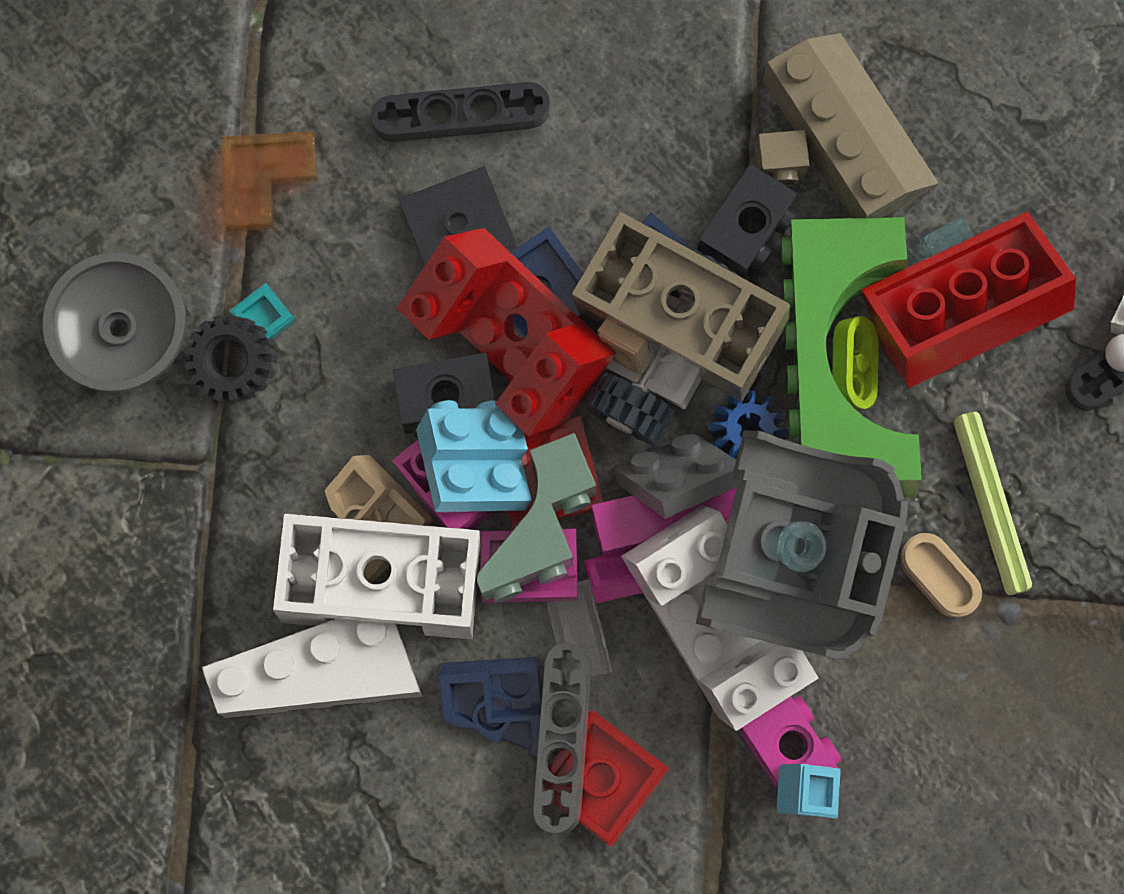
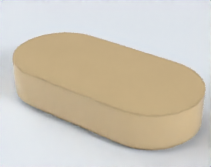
(940, 575)

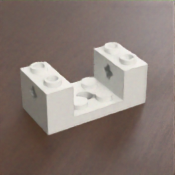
(428, 584)
(734, 671)

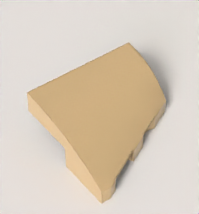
(371, 494)

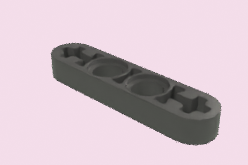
(570, 738)

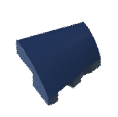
(495, 698)

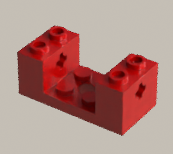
(478, 290)

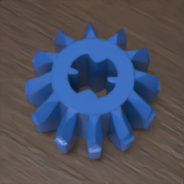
(743, 413)

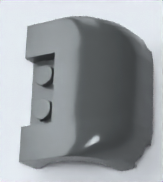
(863, 522)

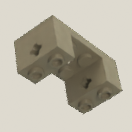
(722, 334)

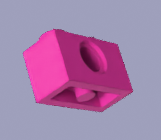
(787, 717)

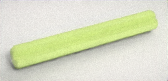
(992, 503)

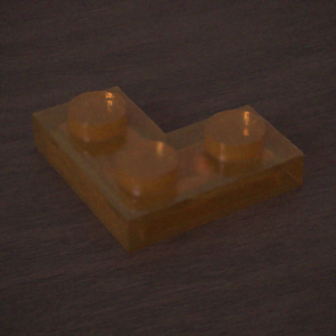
(255, 164)

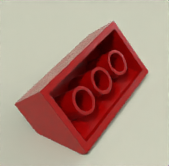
(969, 299)

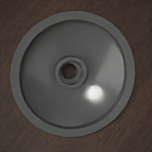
(97, 298)

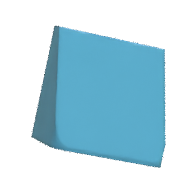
(808, 790)

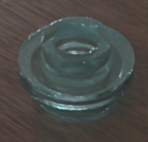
(814, 546)

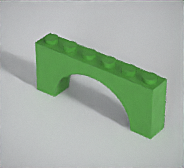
(827, 270)

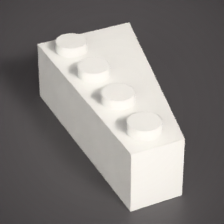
(315, 669)

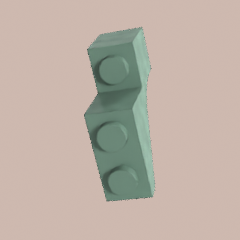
(538, 543)

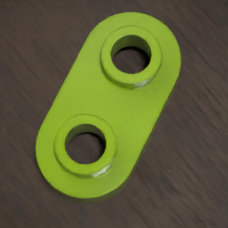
(856, 361)

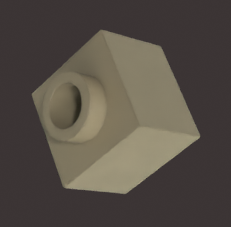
(783, 156)

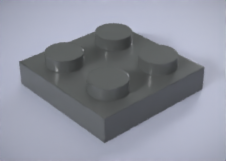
(678, 475)

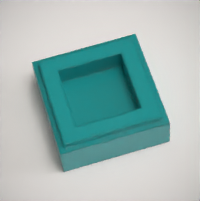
(266, 311)

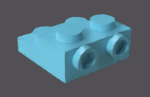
(473, 458)

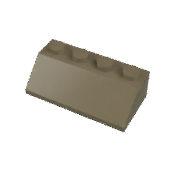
(848, 127)

